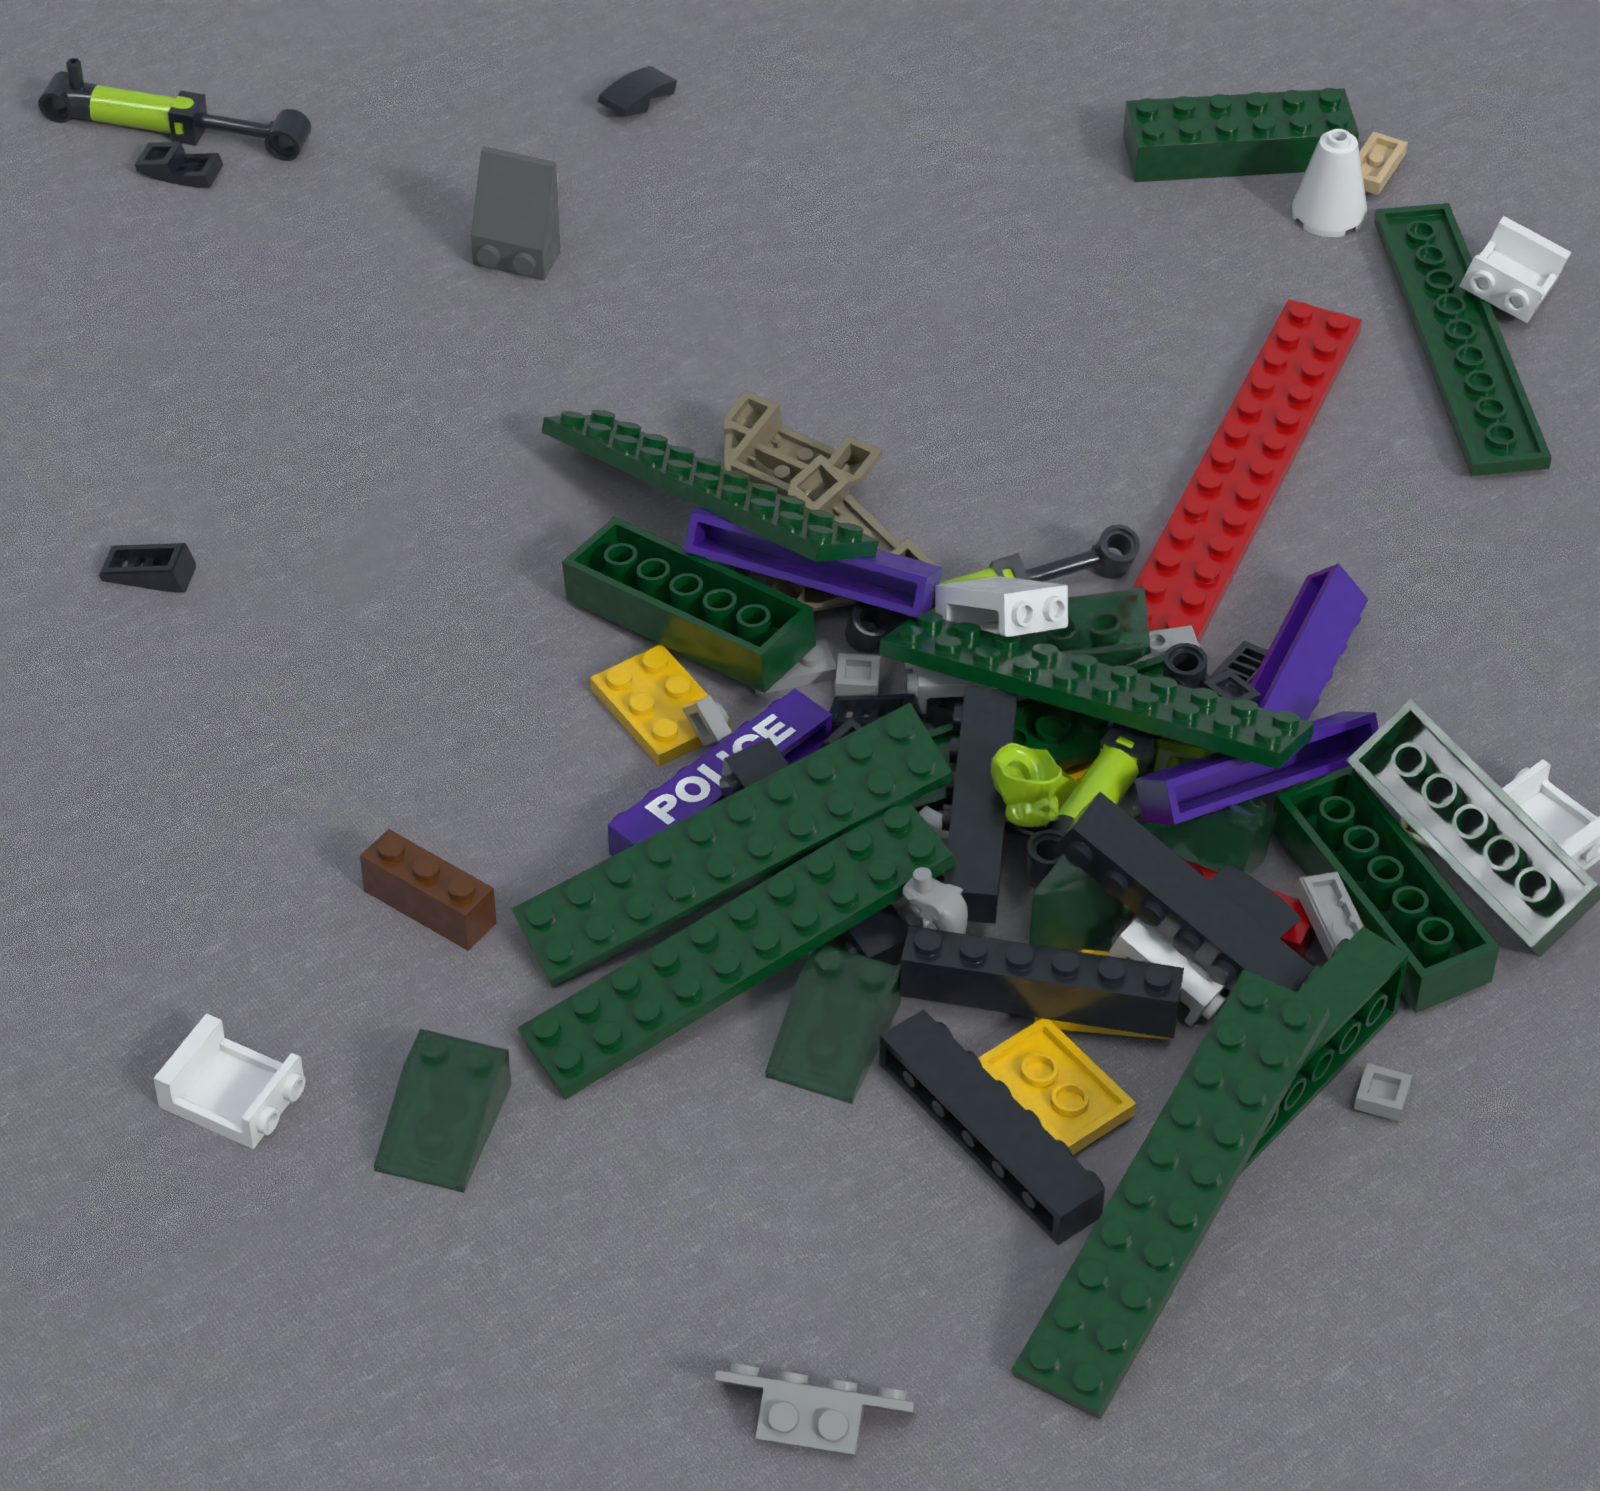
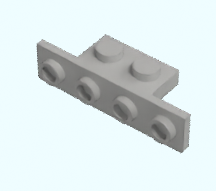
(812, 1414)

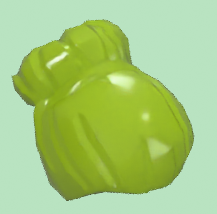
(1027, 784)

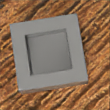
(857, 674)
(708, 719)
(1383, 1092)

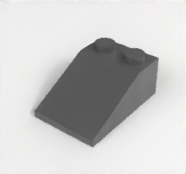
(516, 214)

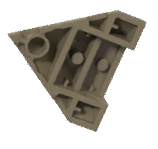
(775, 454)
(829, 490)

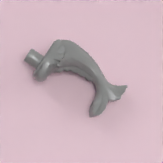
(937, 901)

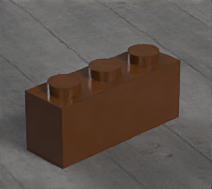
(428, 889)

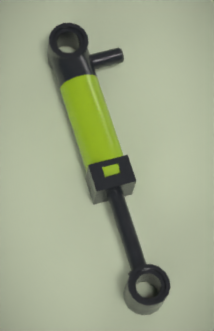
(180, 116)
(1011, 566)
(1122, 758)

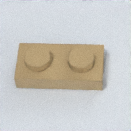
(1379, 160)

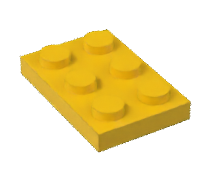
(649, 700)
(1059, 1084)

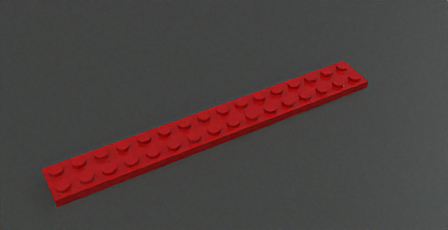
(1244, 466)

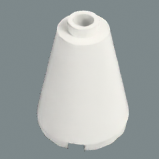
(1332, 188)

